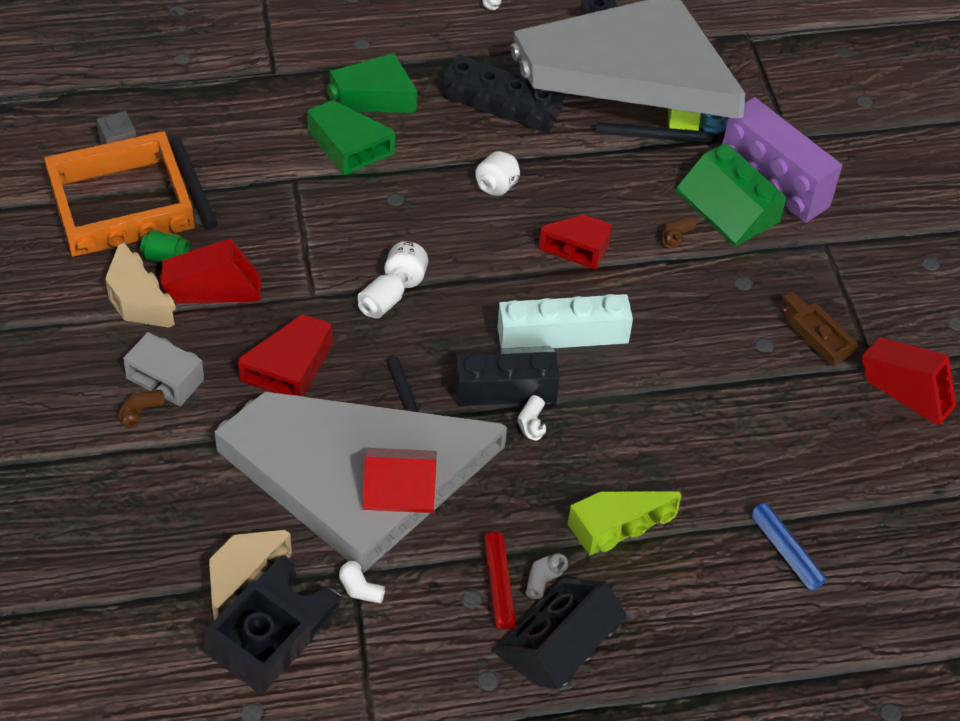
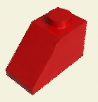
(577, 240)

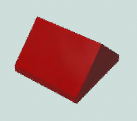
(399, 480)

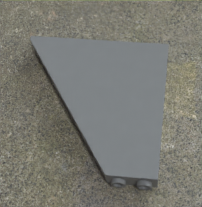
(632, 55)
(314, 462)

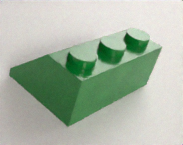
(732, 195)

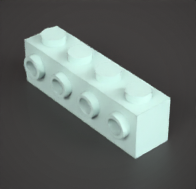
(565, 322)

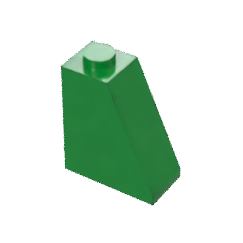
(374, 86)
(349, 137)

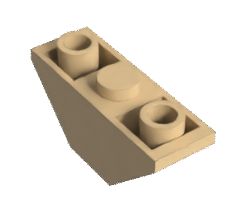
(136, 292)
(242, 561)

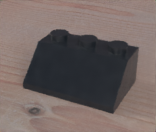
(505, 375)
(561, 631)

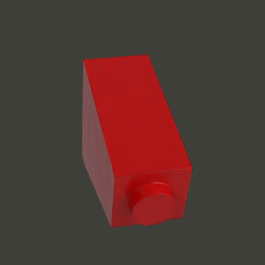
(211, 275)
(289, 357)
(912, 376)

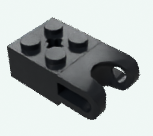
(268, 626)

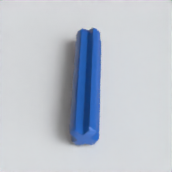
(788, 546)

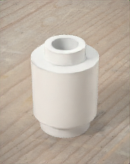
(380, 295)

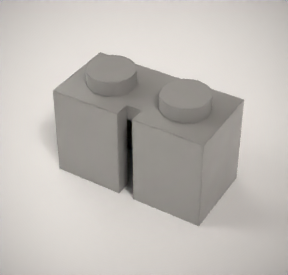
(158, 360)

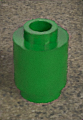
(163, 245)

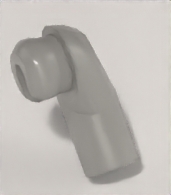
(543, 572)

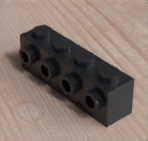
(501, 93)

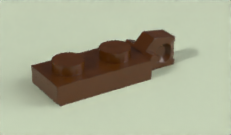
(818, 329)

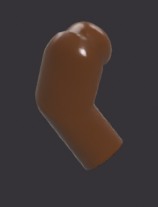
(673, 231)
(135, 404)

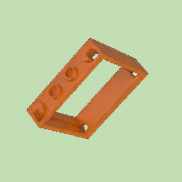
(110, 159)

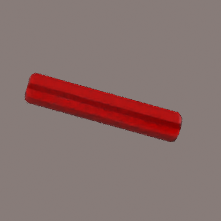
(499, 581)

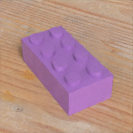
(785, 159)

